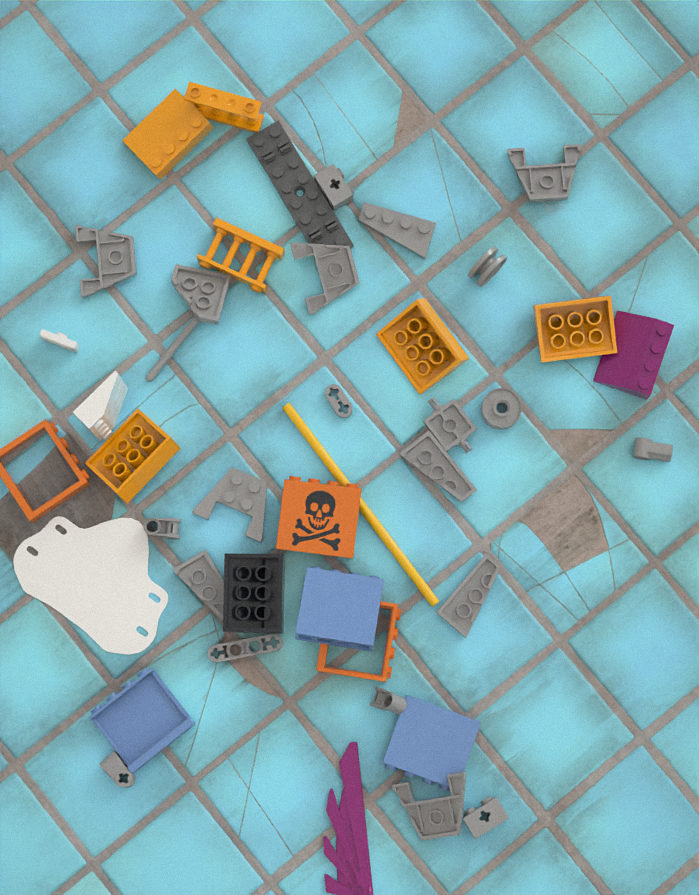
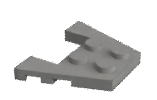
(546, 181)
(114, 255)
(334, 268)
(240, 493)
(438, 815)

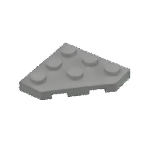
(202, 291)

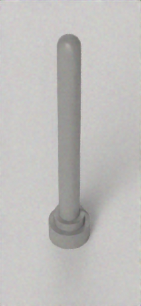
(172, 349)

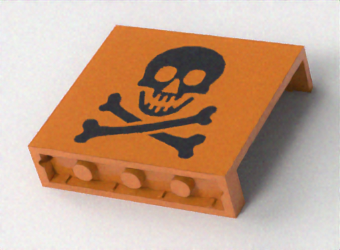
(318, 517)

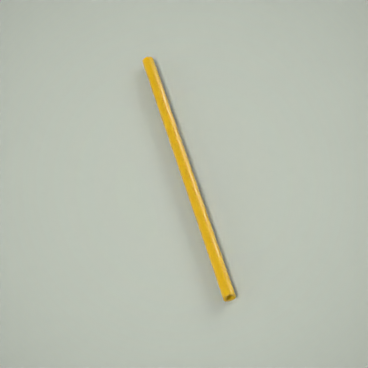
(363, 508)

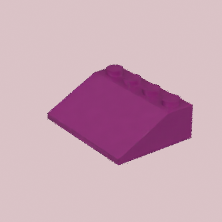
(639, 354)

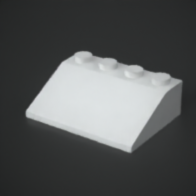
(103, 407)

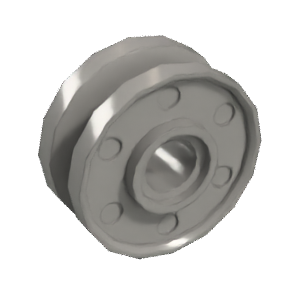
(487, 266)
(504, 397)

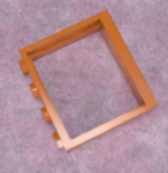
(34, 515)
(389, 651)

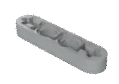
(245, 650)

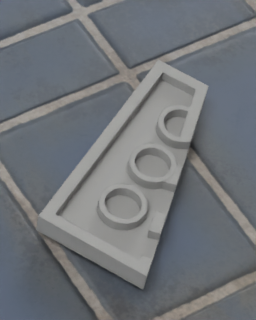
(404, 229)
(434, 462)
(204, 580)
(466, 601)

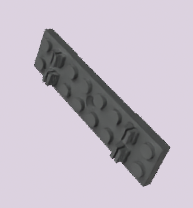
(288, 176)

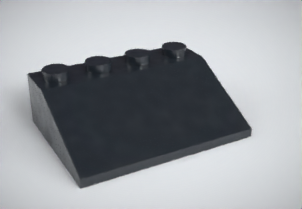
(254, 593)

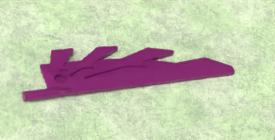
(349, 823)

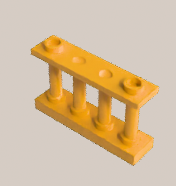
(225, 107)
(239, 236)

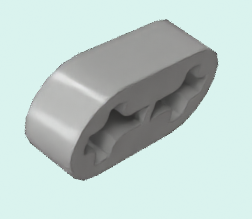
(335, 404)

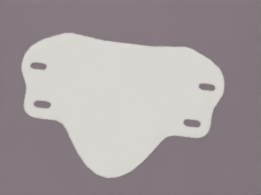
(95, 580)

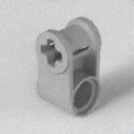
(164, 527)
(388, 701)
(115, 768)

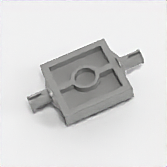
(450, 425)

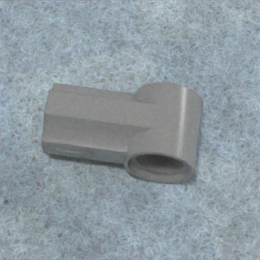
(646, 449)

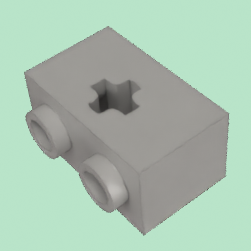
(338, 197)
(496, 816)

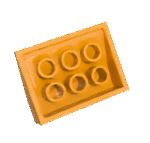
(168, 134)
(575, 328)
(422, 345)
(132, 455)

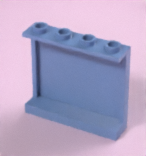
(339, 609)
(141, 719)
(430, 742)

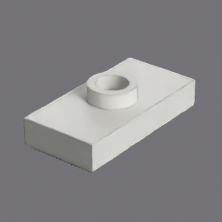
(60, 340)

